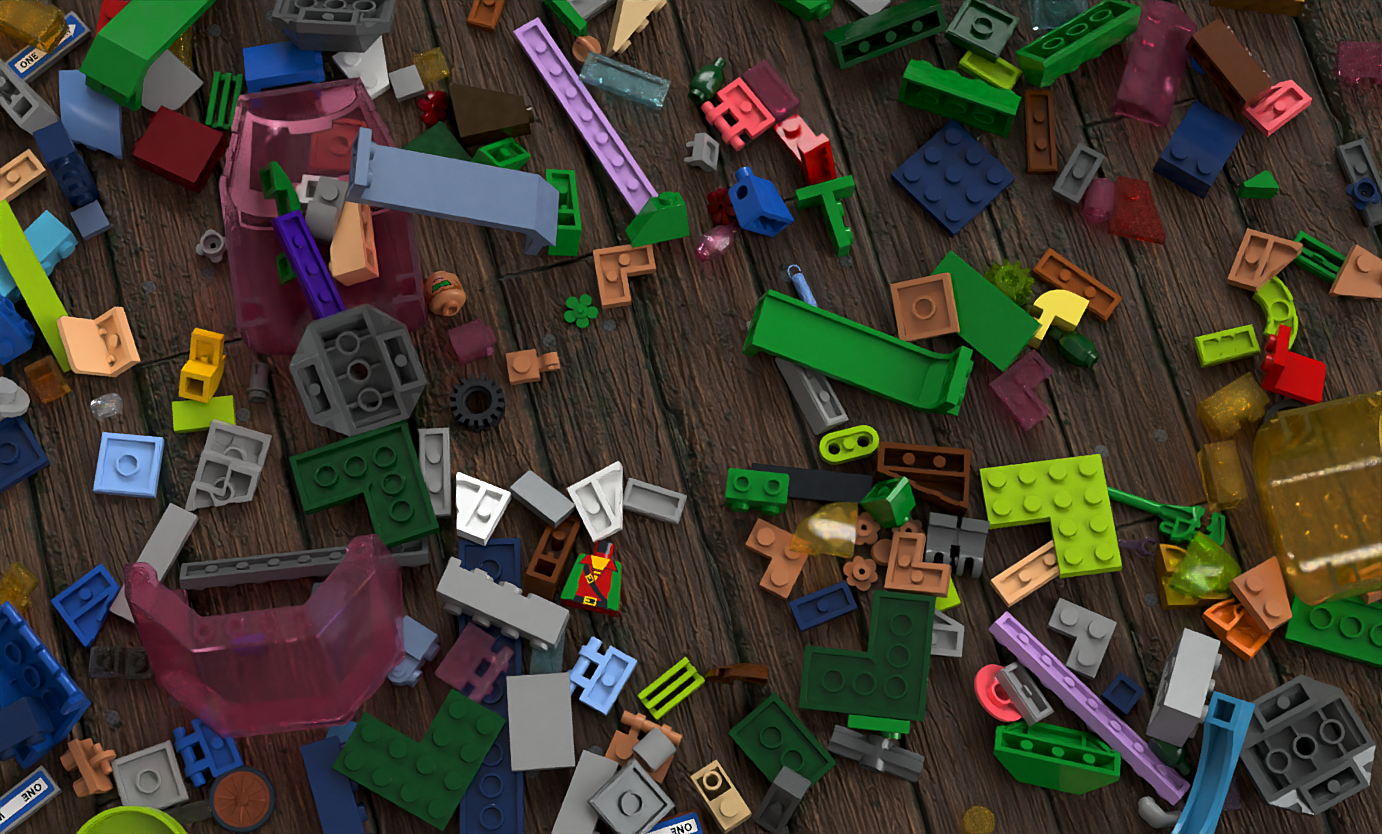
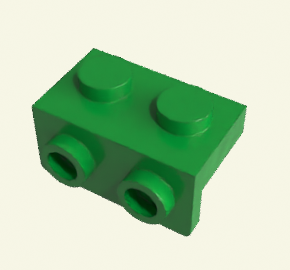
(756, 491)

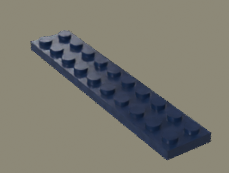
(496, 793)

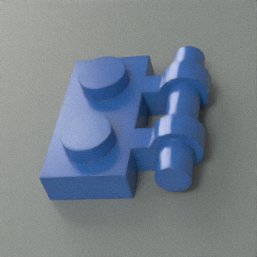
(219, 753)

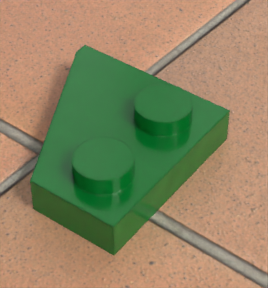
(888, 727)

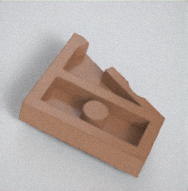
(1261, 259)
(1359, 276)

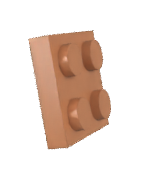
(925, 307)

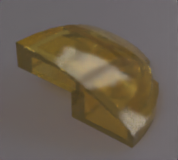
(828, 531)

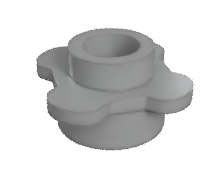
(209, 238)

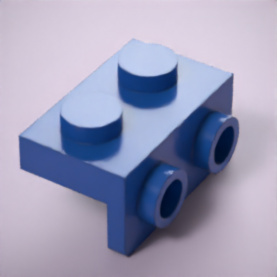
(15, 332)

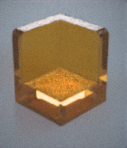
(47, 379)

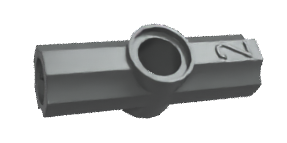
(875, 753)

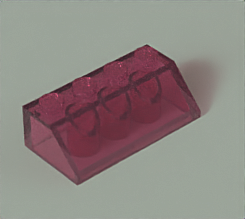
(1154, 63)

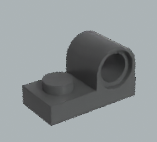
(781, 800)

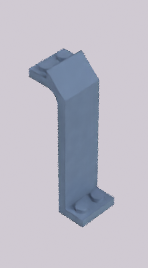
(453, 190)

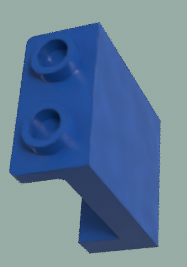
(281, 65)

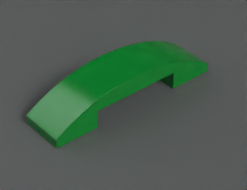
(279, 187)

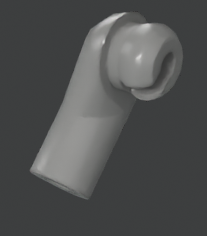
(1155, 815)

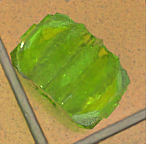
(1016, 278)

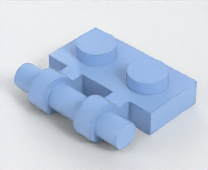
(607, 680)

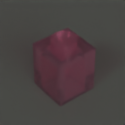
(472, 341)

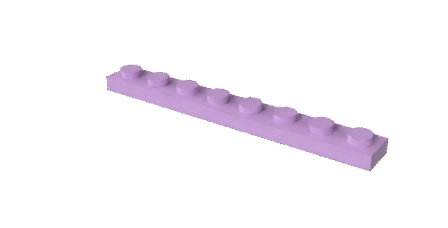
(585, 115)
(1089, 707)

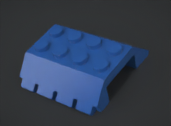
(32, 670)

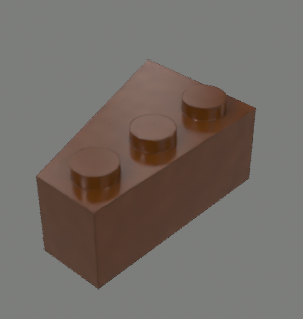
(934, 472)

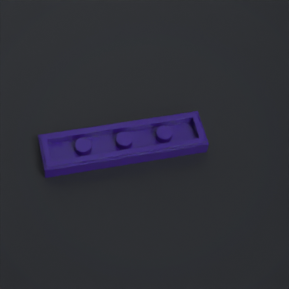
(307, 264)

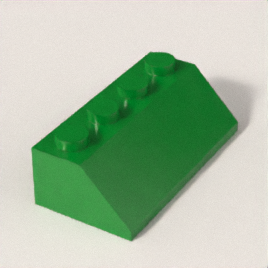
(1077, 41)
(958, 98)

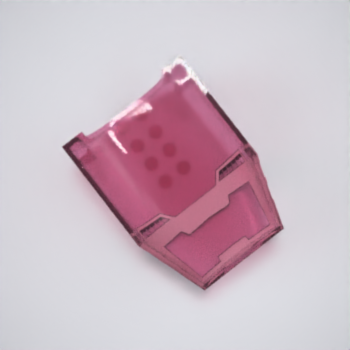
(307, 134)

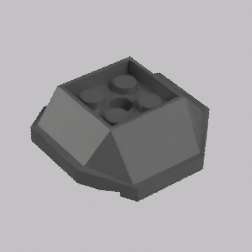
(334, 23)
(349, 400)
(1336, 740)

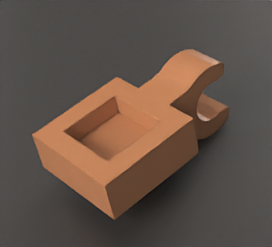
(525, 365)

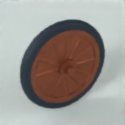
(242, 799)

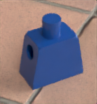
(758, 204)

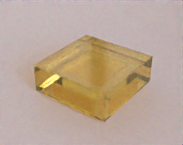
(431, 65)

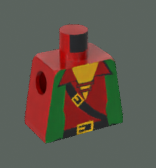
(595, 582)

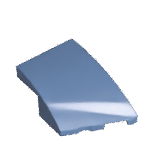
(90, 115)

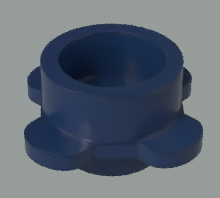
(1365, 185)

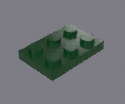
(776, 738)

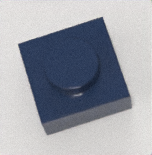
(1122, 693)

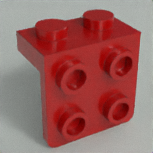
(1290, 372)

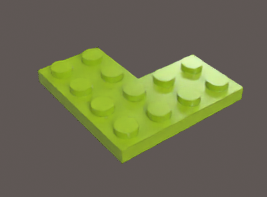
(1069, 496)

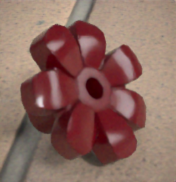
(433, 107)
(720, 207)

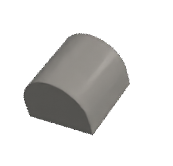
(654, 749)

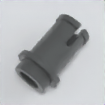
(258, 385)

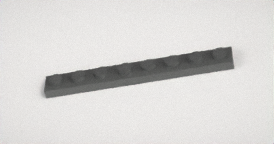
(285, 565)

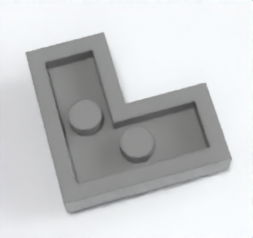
(1090, 634)

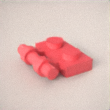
(744, 108)

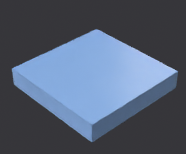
(128, 465)

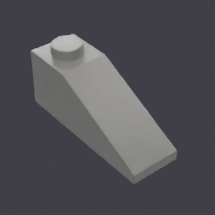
(23, 102)

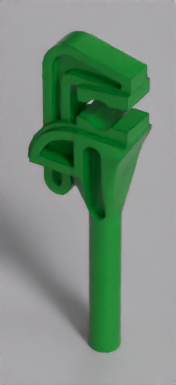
(1179, 521)

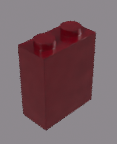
(179, 149)

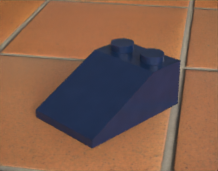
(1199, 149)

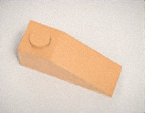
(354, 246)

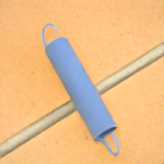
(802, 288)

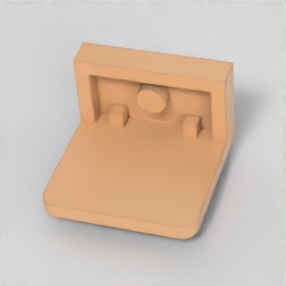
(99, 345)

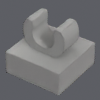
(705, 152)

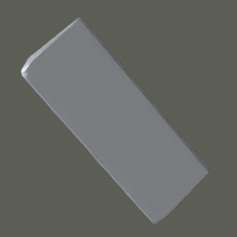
(813, 396)

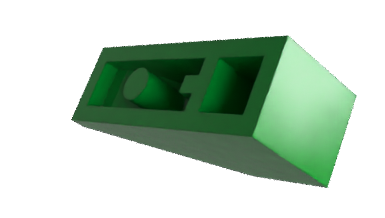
(569, 219)

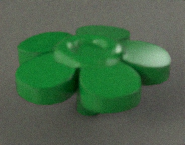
(580, 311)

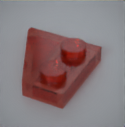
(1135, 212)

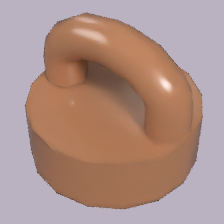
(582, 47)

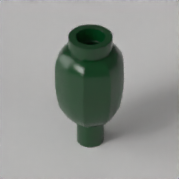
(706, 82)
(1075, 347)
(1170, 755)

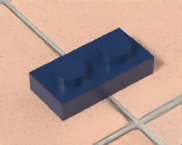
(822, 606)

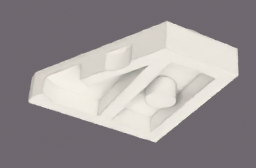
(600, 501)

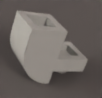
(325, 209)

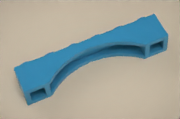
(1221, 745)

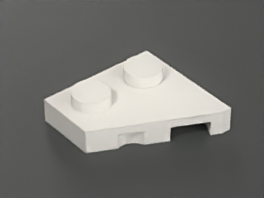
(368, 66)
(478, 508)

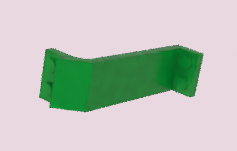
(133, 43)
(858, 355)

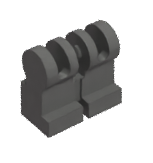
(967, 538)

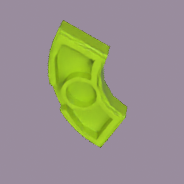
(1278, 308)

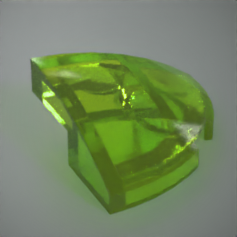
(1204, 568)

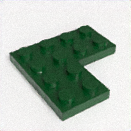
(372, 466)
(888, 677)
(425, 775)

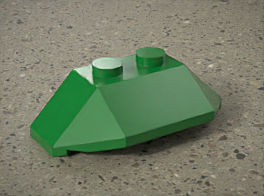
(1056, 757)

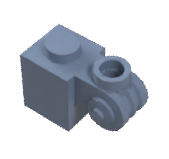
(420, 646)

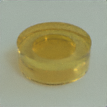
(978, 821)

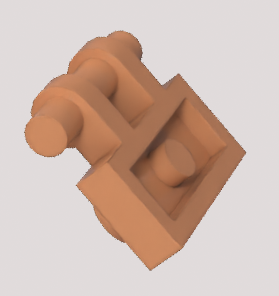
(622, 744)

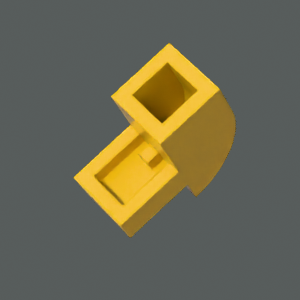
(205, 366)

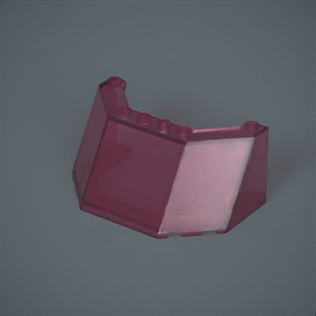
(277, 664)

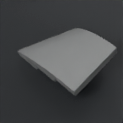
(228, 466)

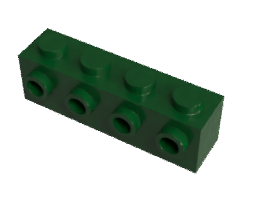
(884, 32)

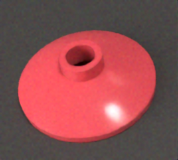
(993, 696)

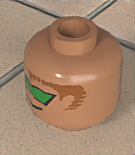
(444, 293)

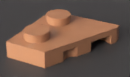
(1263, 595)

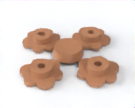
(880, 550)

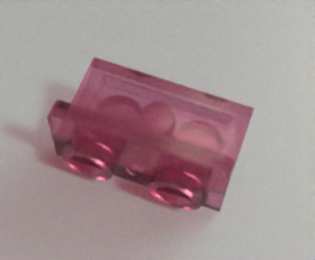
(1358, 61)

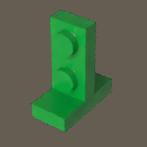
(828, 197)

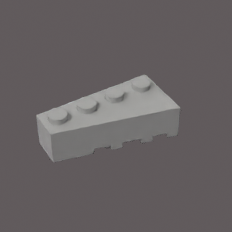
(501, 606)

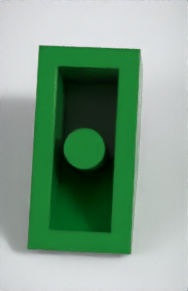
(502, 154)
(659, 221)
(890, 502)

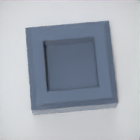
(91, 220)

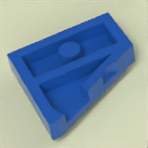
(88, 603)

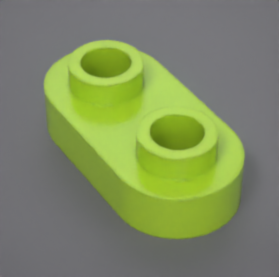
(847, 444)

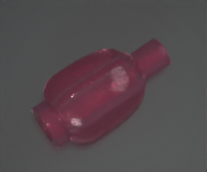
(716, 241)

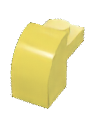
(1057, 309)

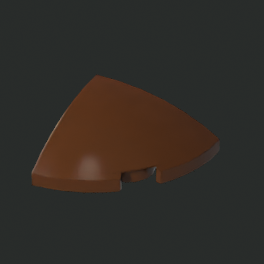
(745, 672)

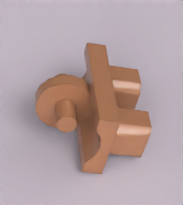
(93, 765)

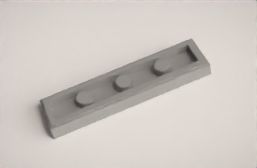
(161, 550)

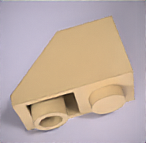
(720, 797)

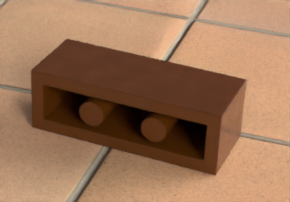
(1229, 65)

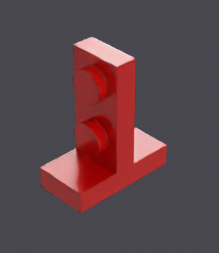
(809, 151)

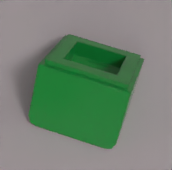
(1260, 186)

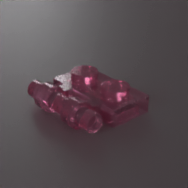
(466, 656)

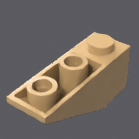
(629, 17)

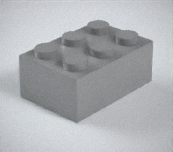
(1184, 688)

